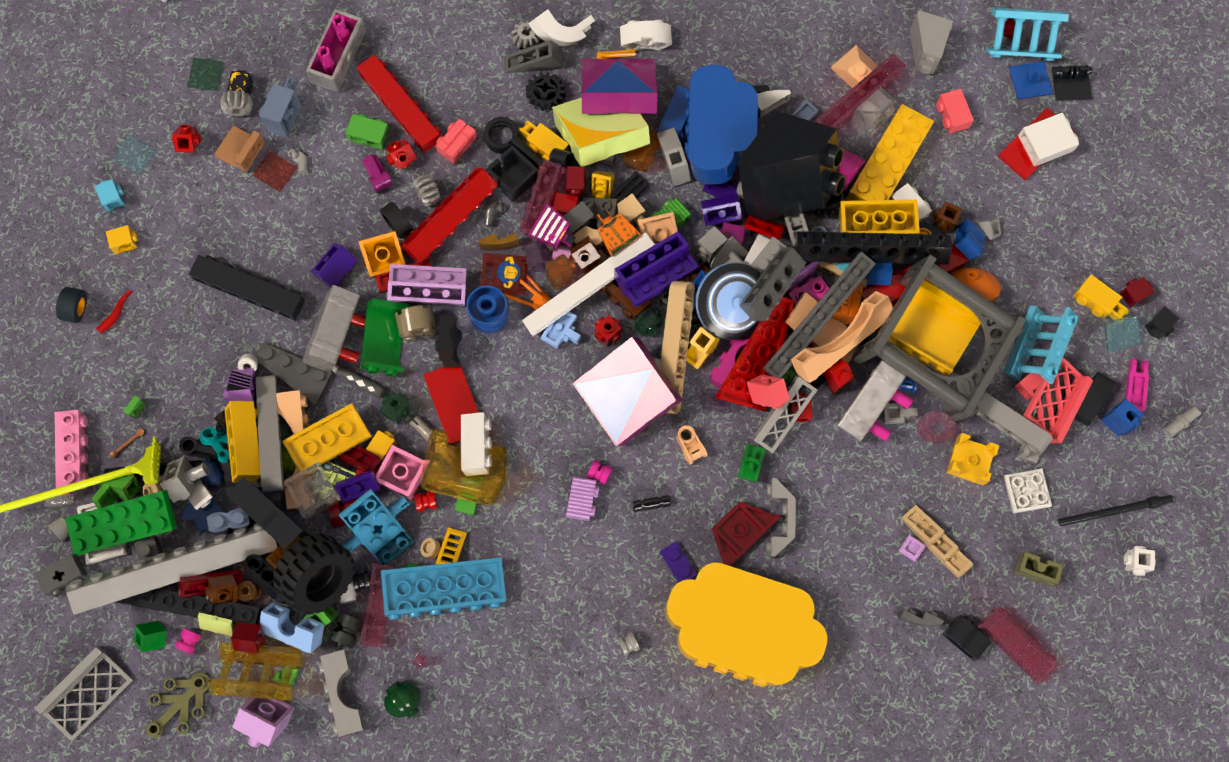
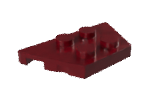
(740, 530)

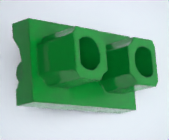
(751, 463)

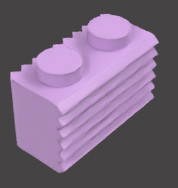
(581, 499)

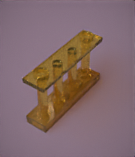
(267, 656)

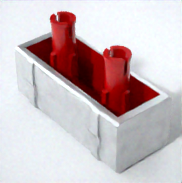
(331, 329)

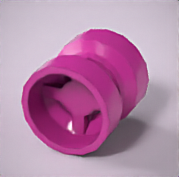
(599, 472)
(187, 641)

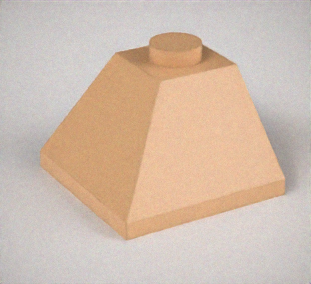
(854, 66)

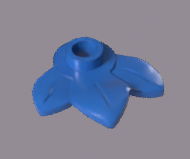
(200, 515)

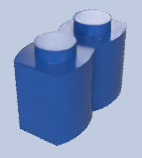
(969, 239)

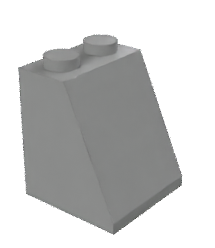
(928, 40)

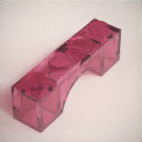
(375, 622)

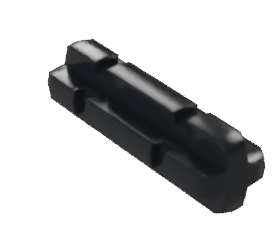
(651, 503)

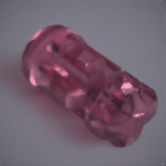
(420, 661)

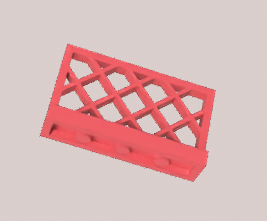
(1067, 407)

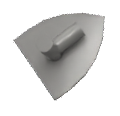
(729, 252)

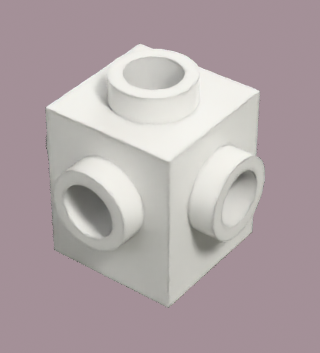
(1139, 560)

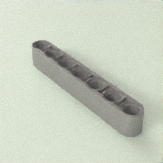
(1010, 422)
(269, 434)

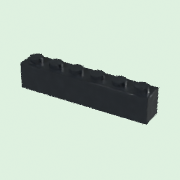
(247, 287)

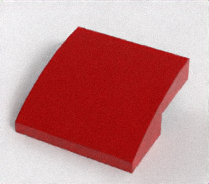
(766, 228)

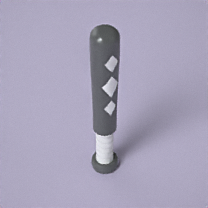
(367, 385)

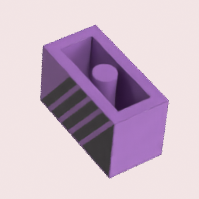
(241, 385)

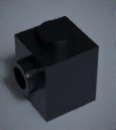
(1162, 323)

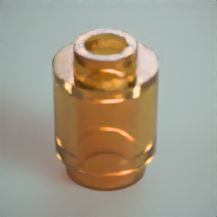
(253, 594)

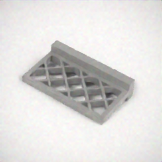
(71, 681)

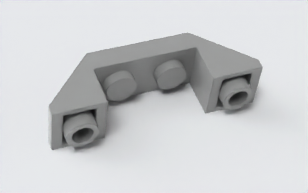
(780, 493)

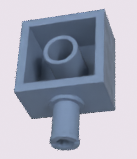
(280, 108)

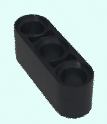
(1094, 398)
(258, 574)

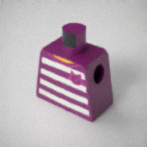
(551, 229)

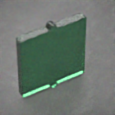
(205, 74)

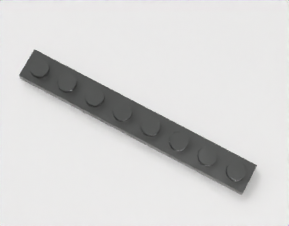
(819, 315)

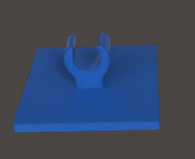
(1030, 80)

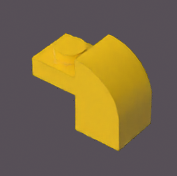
(702, 346)

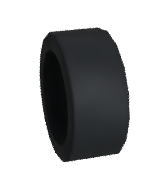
(497, 122)
(396, 219)

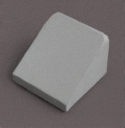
(991, 227)

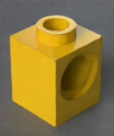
(122, 239)
(381, 444)

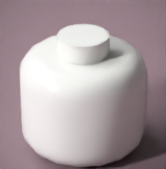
(247, 361)

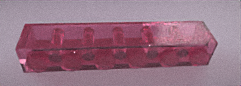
(845, 107)

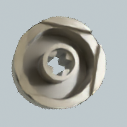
(416, 322)

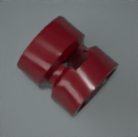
(334, 511)

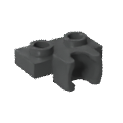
(596, 206)

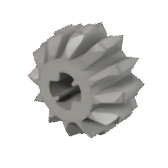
(520, 38)
(236, 103)
(426, 190)

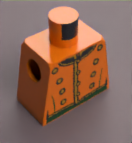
(616, 232)

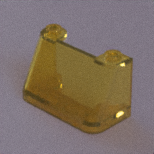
(444, 474)

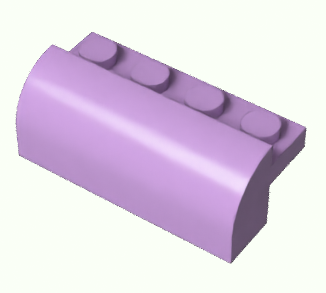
(427, 285)

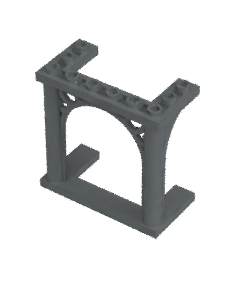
(1005, 330)

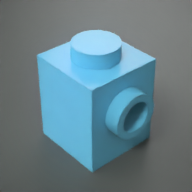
(110, 194)

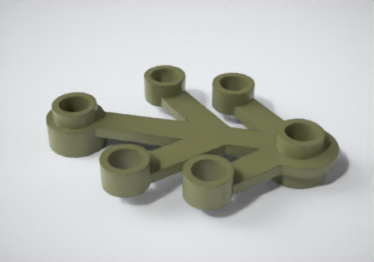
(181, 703)

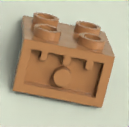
(240, 148)

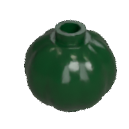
(402, 699)

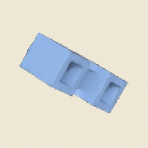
(277, 624)

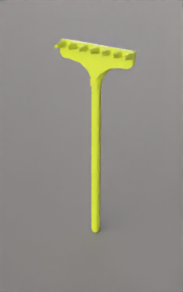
(147, 467)

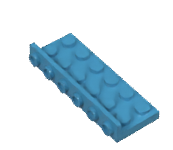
(443, 588)

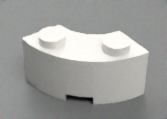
(646, 35)

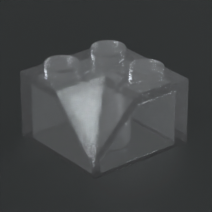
(873, 113)

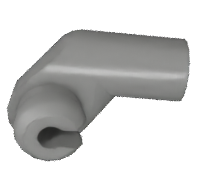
(301, 159)

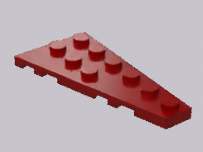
(757, 352)

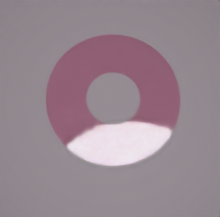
(927, 419)

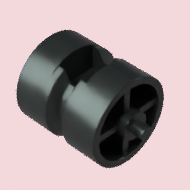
(347, 629)

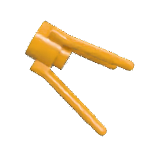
(610, 54)

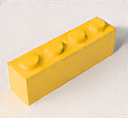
(243, 440)

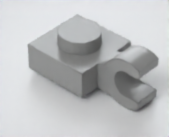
(895, 413)

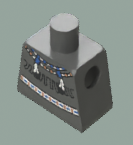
(149, 547)

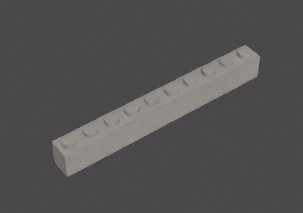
(168, 568)

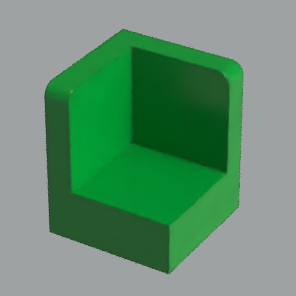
(150, 636)

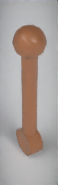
(140, 432)

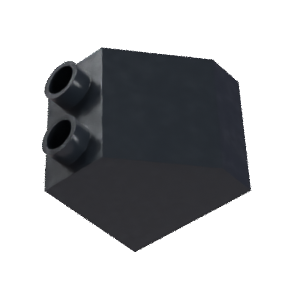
(790, 168)

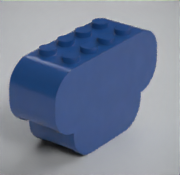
(720, 123)

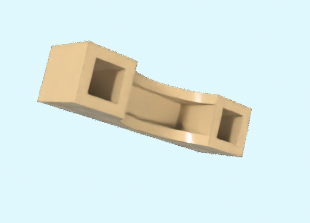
(628, 208)

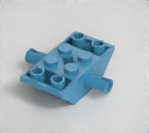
(376, 527)

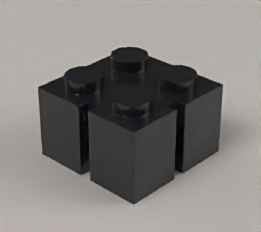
(515, 174)

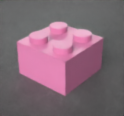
(400, 472)

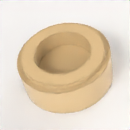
(430, 548)

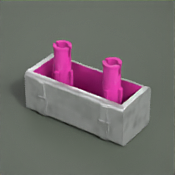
(336, 50)
(871, 401)

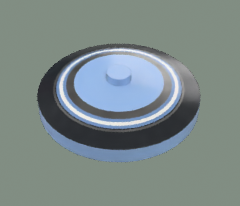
(720, 299)

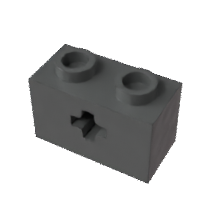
(49, 576)

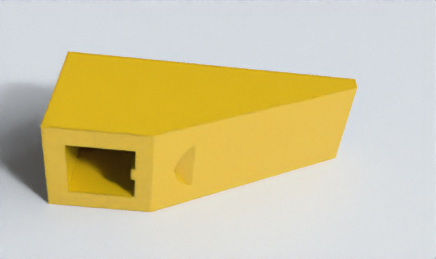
(602, 184)

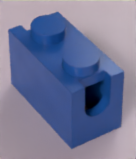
(1123, 418)

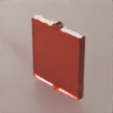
(274, 171)

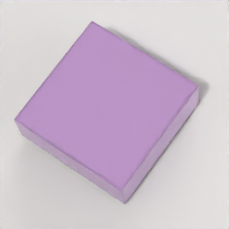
(911, 548)

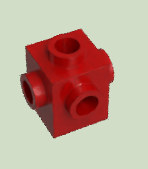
(186, 139)
(400, 154)
(607, 336)

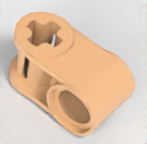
(691, 446)

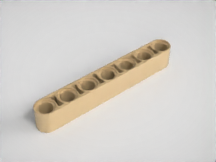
(677, 335)

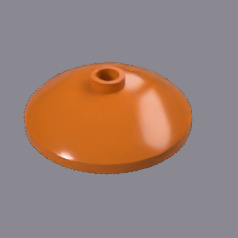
(980, 281)

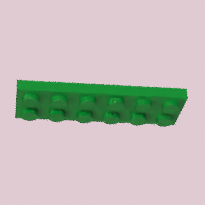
(121, 523)

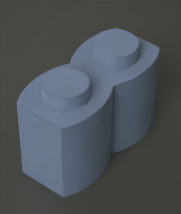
(222, 522)

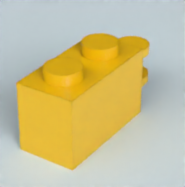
(542, 139)
(1100, 299)

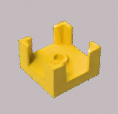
(971, 460)

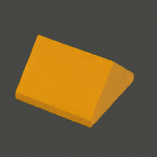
(381, 252)

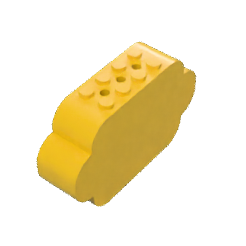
(745, 625)

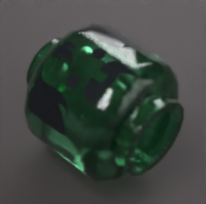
(648, 322)

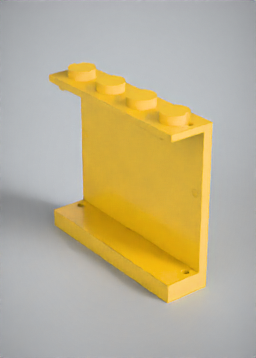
(935, 329)

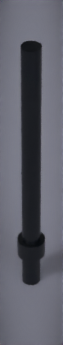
(1150, 502)

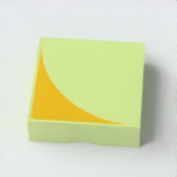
(599, 135)

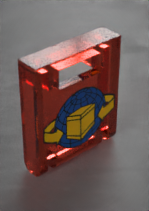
(506, 272)

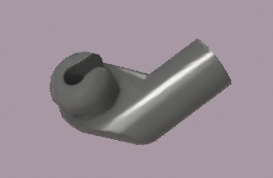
(491, 211)

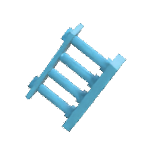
(1019, 16)
(1025, 342)

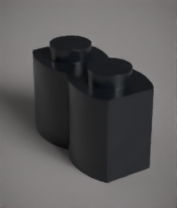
(967, 637)

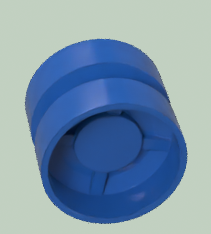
(487, 309)

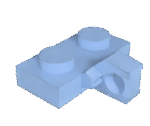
(561, 331)

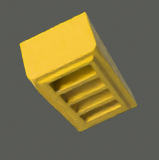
(458, 550)

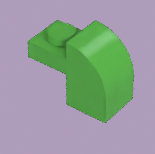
(120, 488)

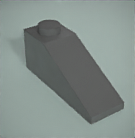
(535, 58)

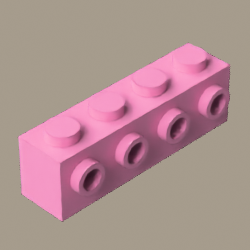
(70, 447)

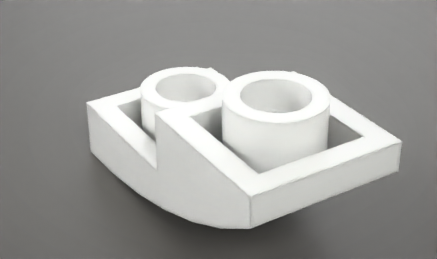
(200, 495)

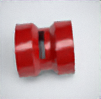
(423, 501)

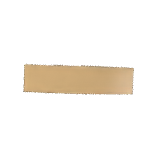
(937, 541)

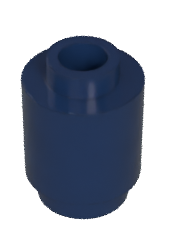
(215, 473)

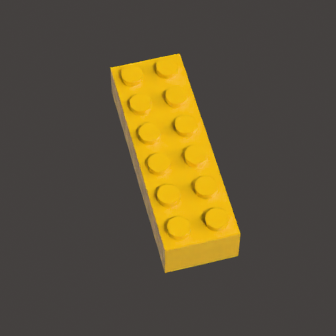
(891, 156)

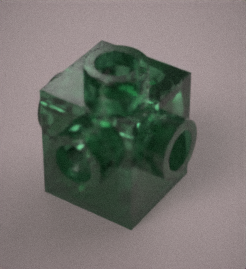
(395, 413)

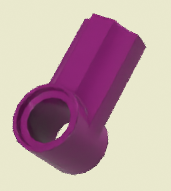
(378, 177)

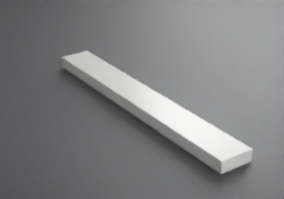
(584, 287)

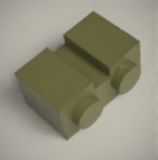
(1045, 572)

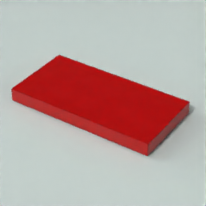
(1015, 154)
(451, 399)

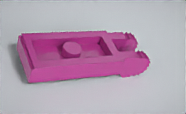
(1137, 384)

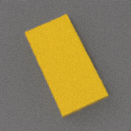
(327, 438)

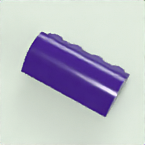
(655, 269)

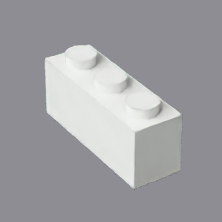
(475, 444)

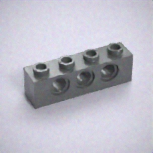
(772, 284)

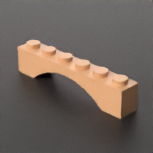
(871, 315)
(292, 408)

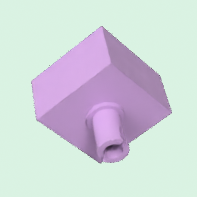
(263, 720)

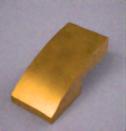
(492, 243)

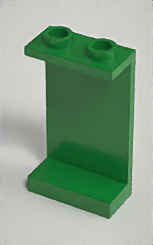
(382, 338)

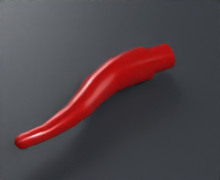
(113, 317)

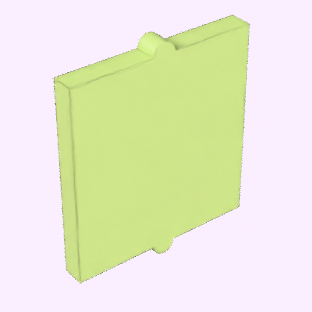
(215, 624)

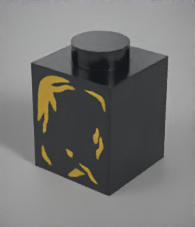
(241, 81)

